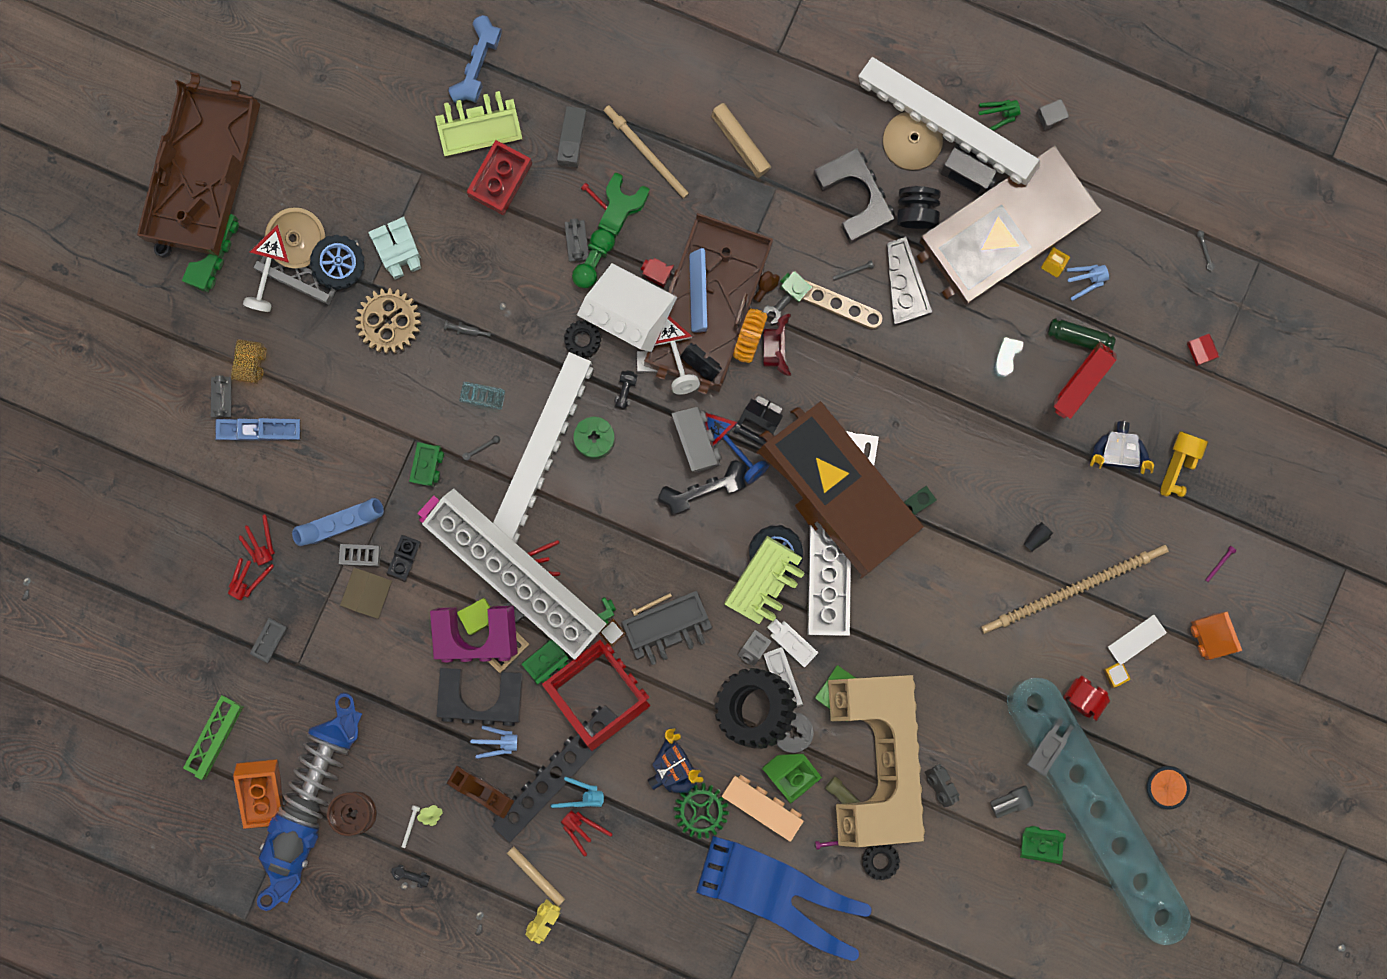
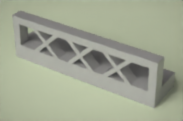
(294, 283)

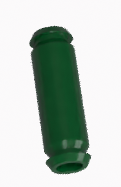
(1079, 335)

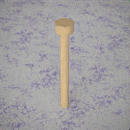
(635, 612)

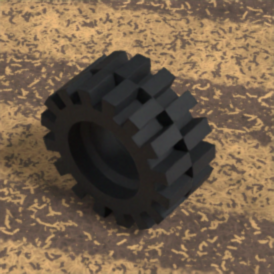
(582, 326)
(887, 872)

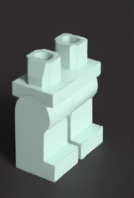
(396, 254)

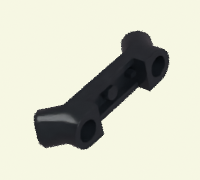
(732, 481)

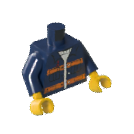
(674, 767)

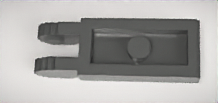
(1049, 748)

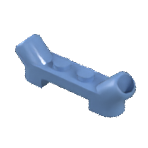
(488, 38)
(338, 522)

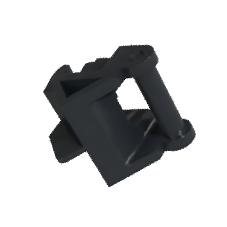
(762, 414)

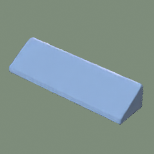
(698, 291)

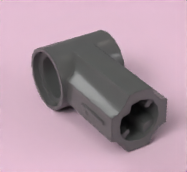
(1015, 801)

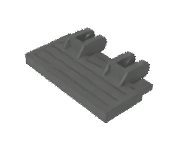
(667, 623)

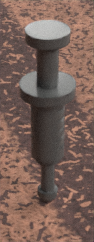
(465, 329)

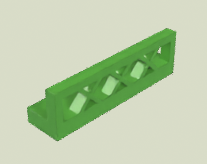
(217, 742)

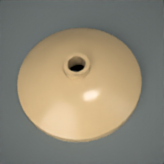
(911, 153)
(307, 234)

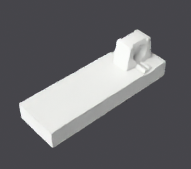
(779, 665)

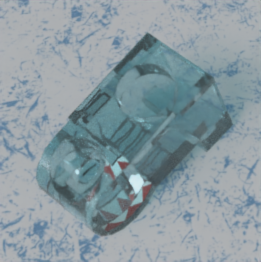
(1004, 364)

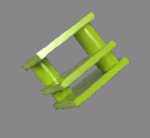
(475, 616)

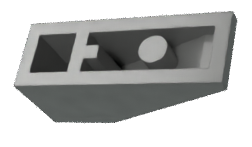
(571, 137)

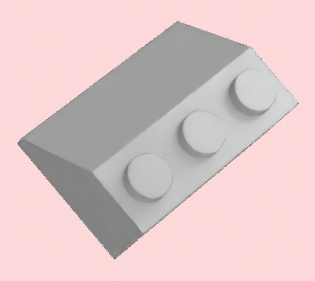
(696, 439)

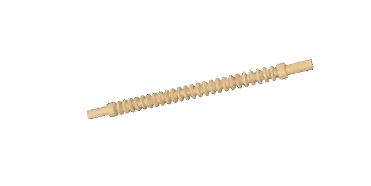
(1143, 558)

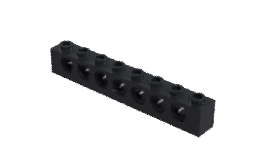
(511, 830)

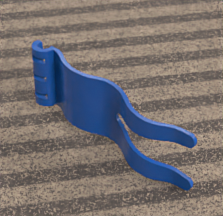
(766, 889)

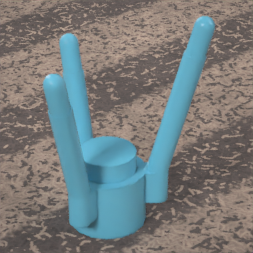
(591, 798)

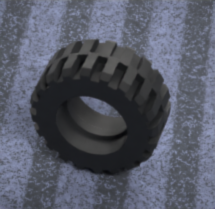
(732, 700)

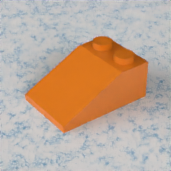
(1215, 635)
(258, 792)

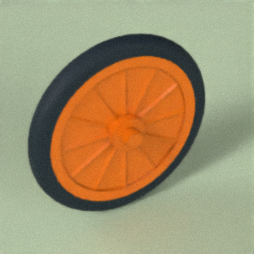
(1168, 787)

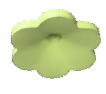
(430, 815)

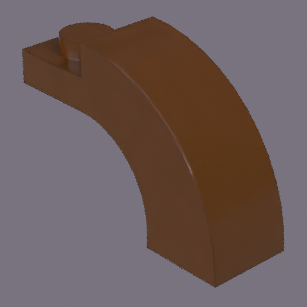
(480, 791)

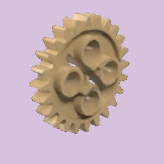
(376, 307)

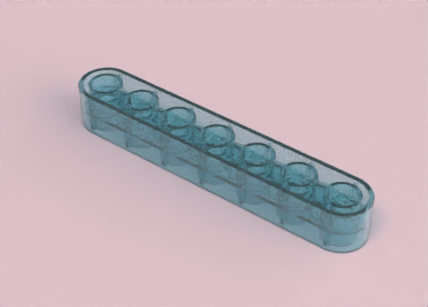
(1116, 821)

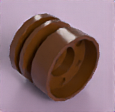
(340, 812)

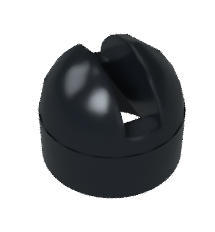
(162, 250)

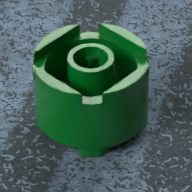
(586, 429)

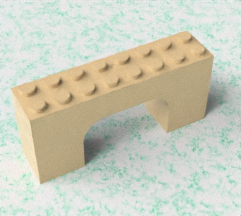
(895, 808)

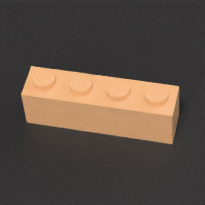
(762, 808)

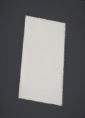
(1137, 639)

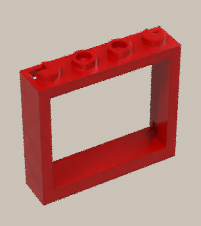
(1084, 380)
(577, 665)

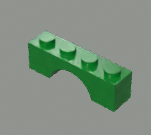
(203, 273)

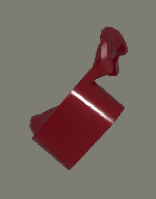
(775, 346)

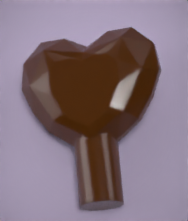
(767, 283)

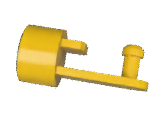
(1184, 444)

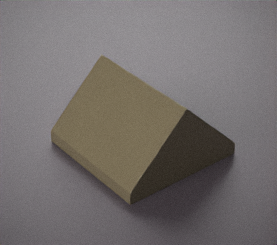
(366, 593)

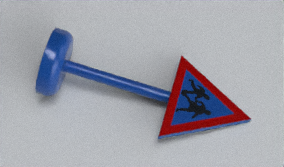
(720, 427)

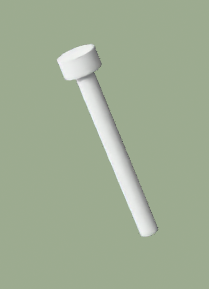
(415, 809)

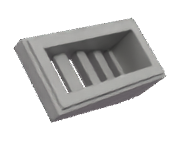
(375, 559)

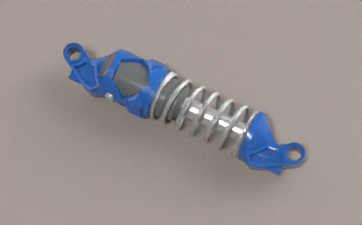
(295, 824)

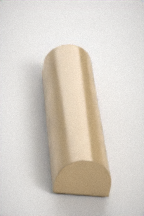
(740, 140)

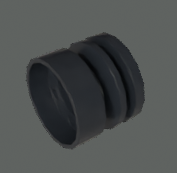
(919, 203)

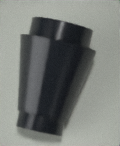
(1038, 536)

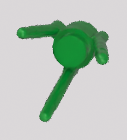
(1008, 109)

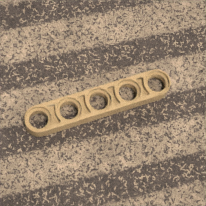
(843, 311)

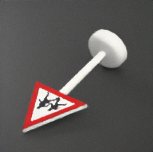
(272, 248)
(670, 333)

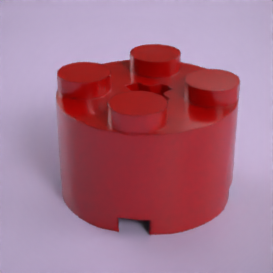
(1086, 698)

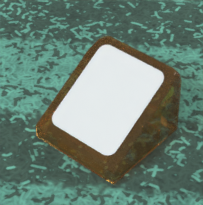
(612, 633)

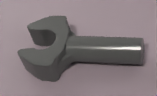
(778, 308)

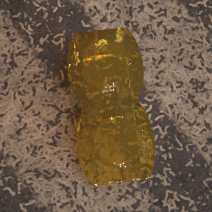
(248, 361)

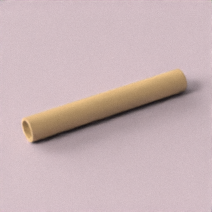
(534, 874)

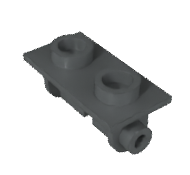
(576, 240)
(221, 396)
(946, 794)

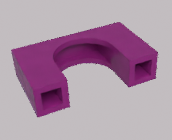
(450, 645)

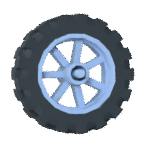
(339, 242)
(777, 532)

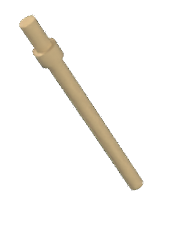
(620, 123)

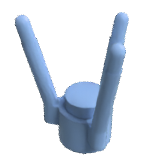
(1096, 274)
(508, 742)

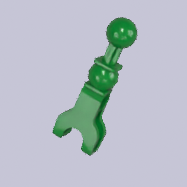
(603, 239)

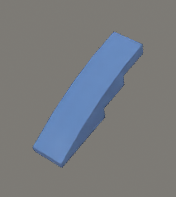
(257, 429)

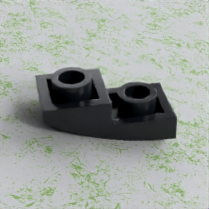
(403, 558)

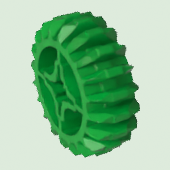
(714, 822)

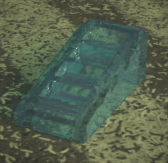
(498, 399)

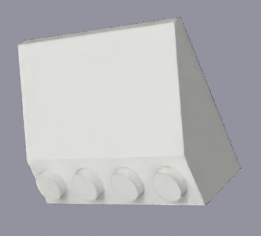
(628, 307)

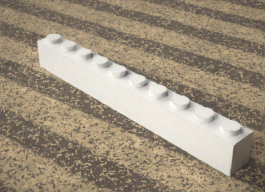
(949, 121)
(542, 445)

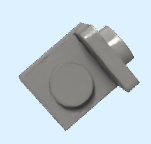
(754, 648)

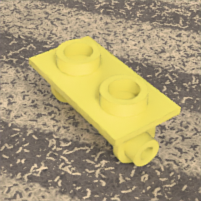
(537, 929)

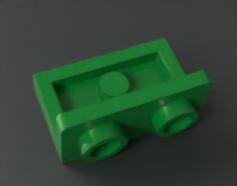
(426, 464)
(545, 661)
(1042, 844)

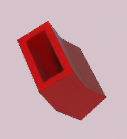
(1203, 349)

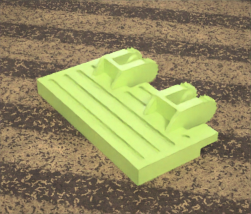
(478, 129)
(764, 577)

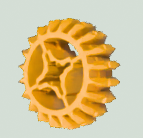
(750, 335)

